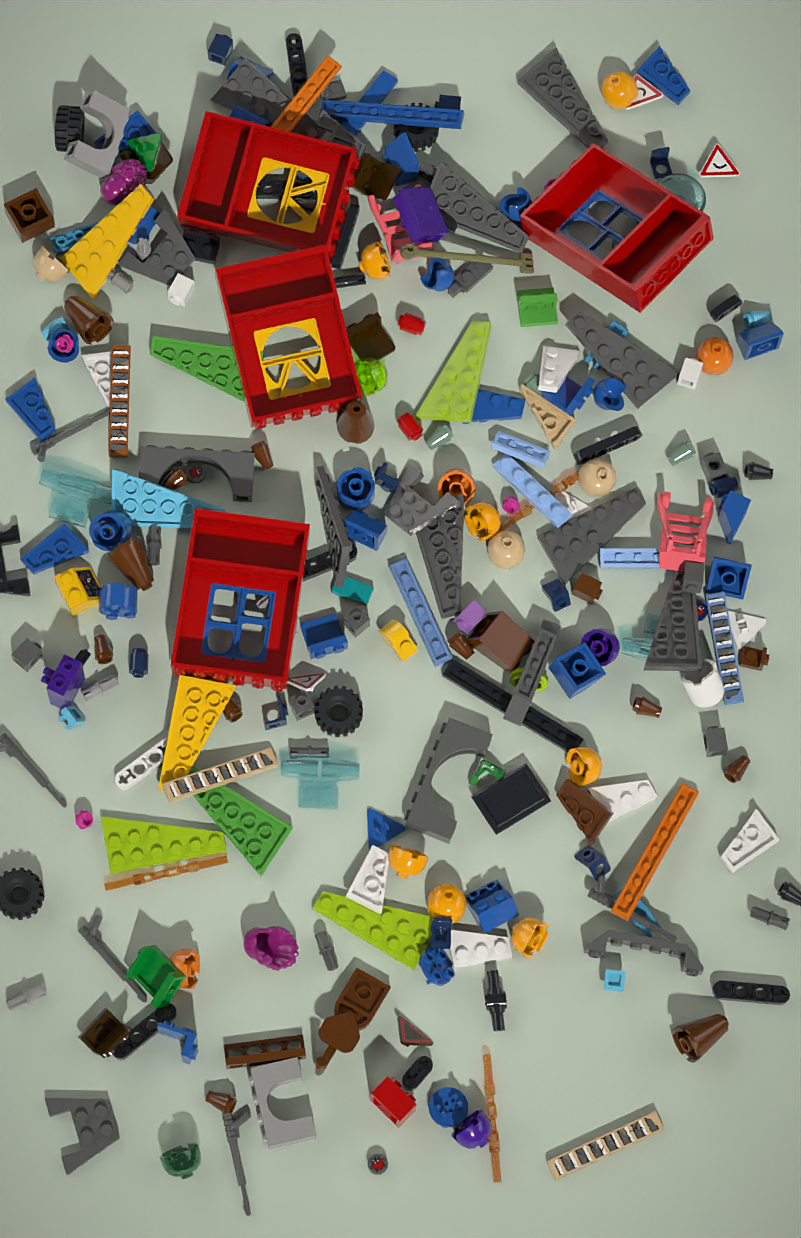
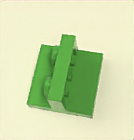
(537, 307)

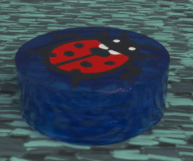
(702, 611)

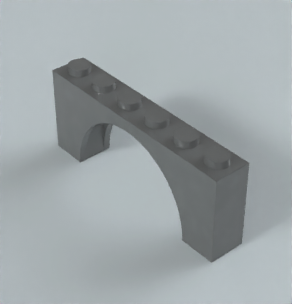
(236, 466)
(455, 740)

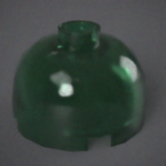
(181, 1160)

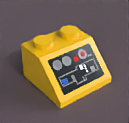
(78, 589)

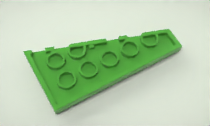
(201, 360)
(246, 825)

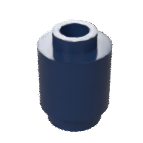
(723, 486)
(138, 662)

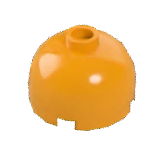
(619, 89)
(375, 262)
(482, 520)
(584, 765)
(406, 861)
(446, 902)
(528, 936)

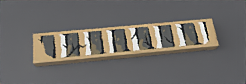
(219, 775)
(605, 1145)

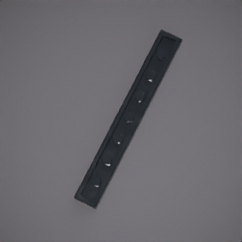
(500, 699)

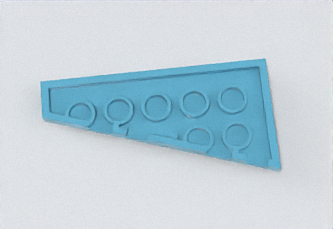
(153, 504)

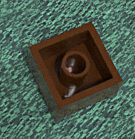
(29, 215)

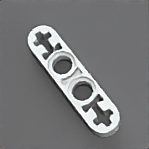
(146, 762)

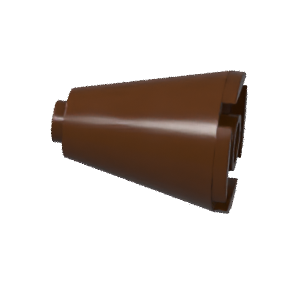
(89, 320)
(355, 423)
(133, 563)
(699, 1035)

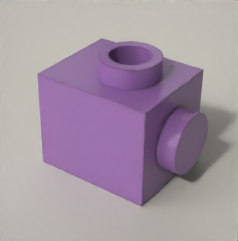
(470, 617)

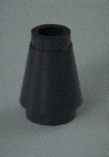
(756, 471)
(790, 893)

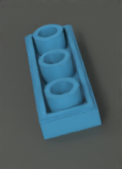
(65, 241)

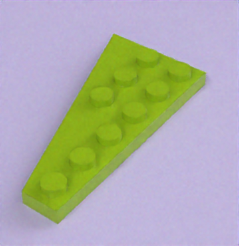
(394, 931)

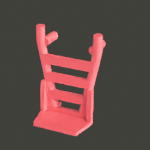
(392, 244)
(672, 556)

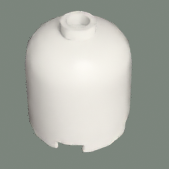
(703, 686)

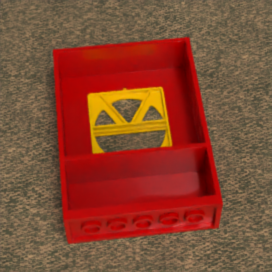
(233, 160)
(281, 293)

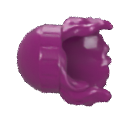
(122, 181)
(271, 947)

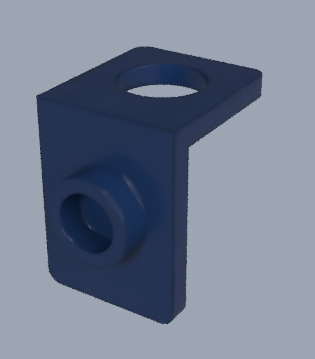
(660, 157)
(281, 721)
(592, 859)

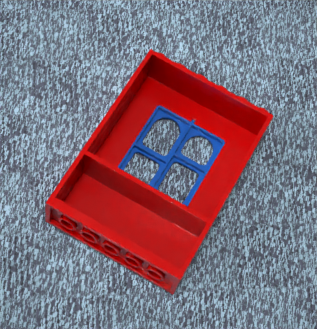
(643, 261)
(247, 558)

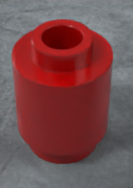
(411, 324)
(410, 426)

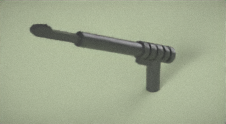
(41, 448)
(13, 750)
(607, 899)
(95, 941)
(231, 1128)

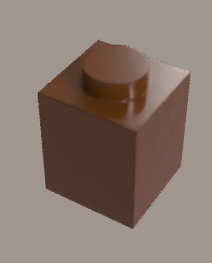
(587, 588)

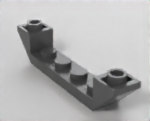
(532, 672)
(691, 964)

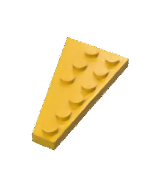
(104, 244)
(193, 717)

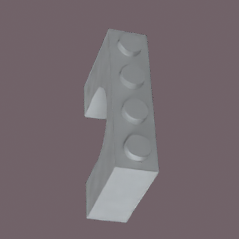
(113, 118)
(277, 1131)

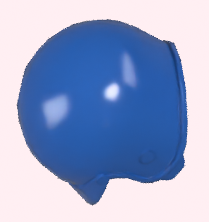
(514, 204)
(439, 275)
(63, 356)
(608, 394)

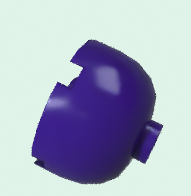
(602, 644)
(474, 1131)

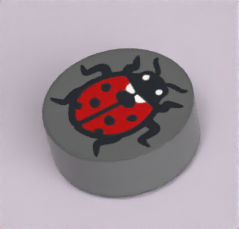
(195, 473)
(377, 1164)

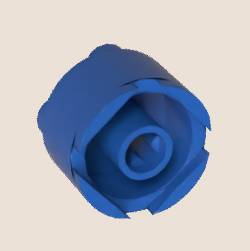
(346, 487)
(101, 535)
(118, 601)

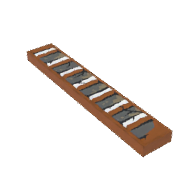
(119, 401)

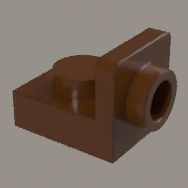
(754, 658)

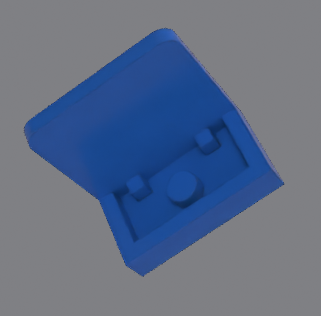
(570, 395)
(323, 636)
(186, 1035)

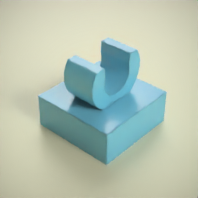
(73, 717)
(614, 980)

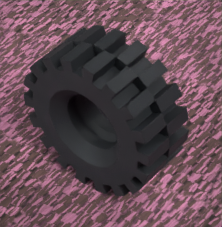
(420, 139)
(336, 697)
(34, 897)

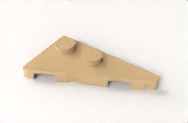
(552, 419)

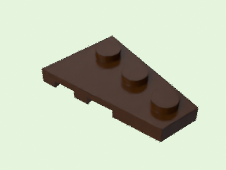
(586, 810)

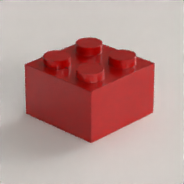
(393, 1101)

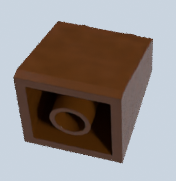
(501, 640)

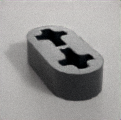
(725, 308)
(414, 1070)

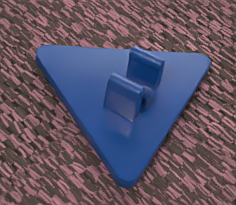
(381, 828)

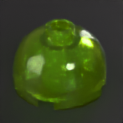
(371, 375)

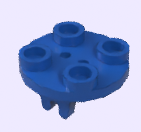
(436, 966)
(440, 1112)

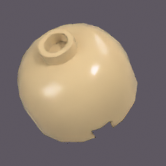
(48, 266)
(597, 477)
(506, 549)

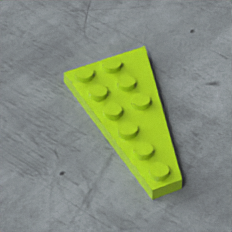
(458, 384)
(145, 844)

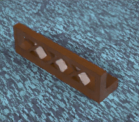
(262, 1058)

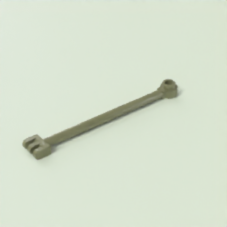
(524, 261)

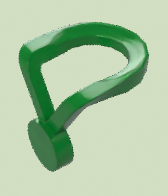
(474, 777)

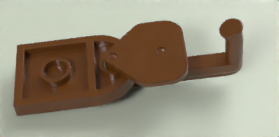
(352, 1013)

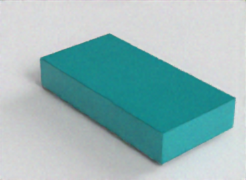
(354, 591)

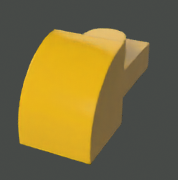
(397, 637)

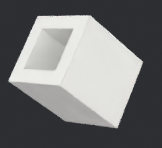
(181, 290)
(690, 373)

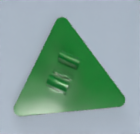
(146, 149)

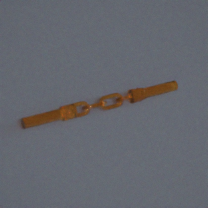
(527, 510)
(139, 879)
(494, 1146)

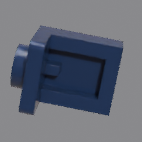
(386, 482)
(557, 594)
(441, 933)

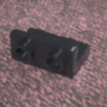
(203, 246)

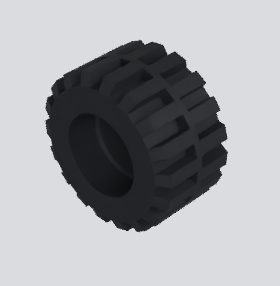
(68, 126)

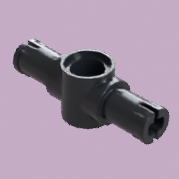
(495, 1000)

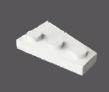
(555, 366)
(100, 370)
(624, 796)
(749, 843)
(370, 881)
(477, 948)

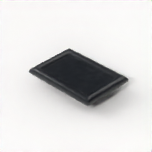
(511, 799)

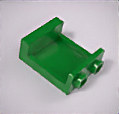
(156, 975)

